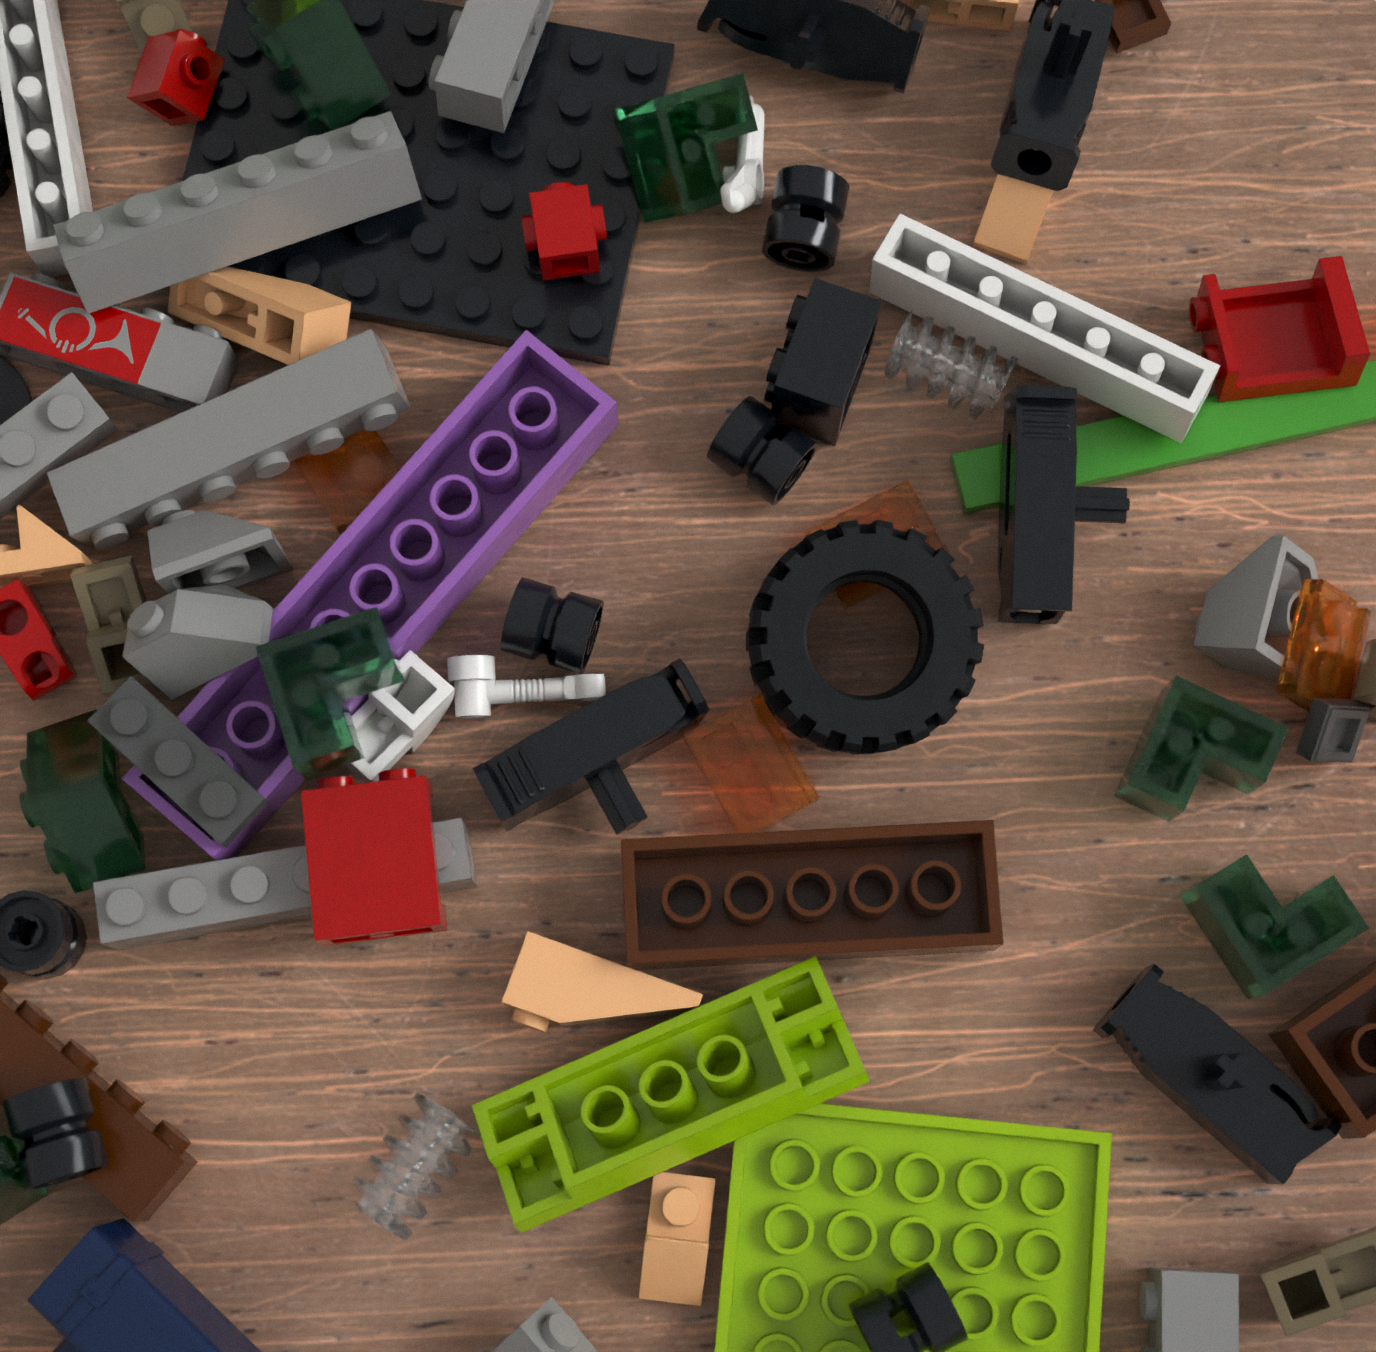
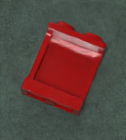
(1281, 334)
(372, 858)

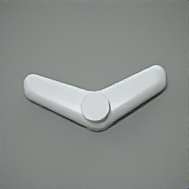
(745, 181)

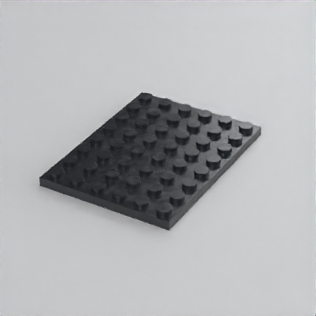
(460, 252)

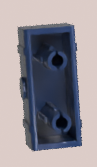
(128, 1298)

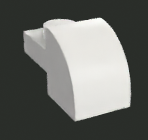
(399, 717)

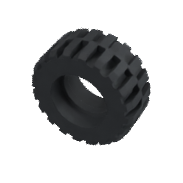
(924, 583)

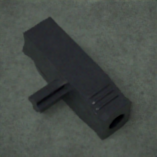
(829, 36)
(1052, 92)
(1043, 504)
(593, 749)
(1216, 1077)

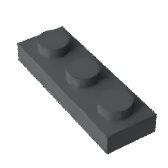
(178, 761)

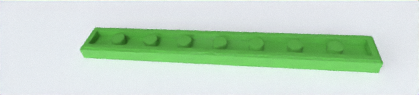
(1126, 448)

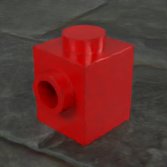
(176, 77)
(564, 230)

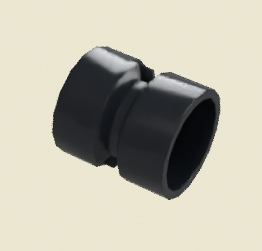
(806, 217)
(762, 450)
(551, 625)
(39, 935)
(55, 1133)
(926, 1307)

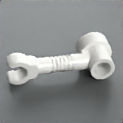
(478, 688)

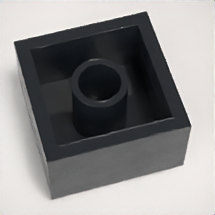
(822, 359)

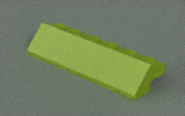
(668, 1094)

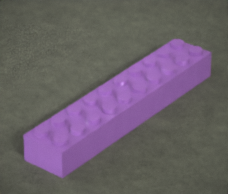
(410, 553)

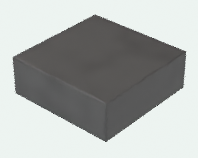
(1333, 730)

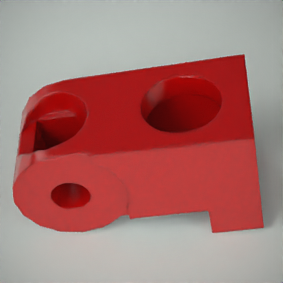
(30, 642)

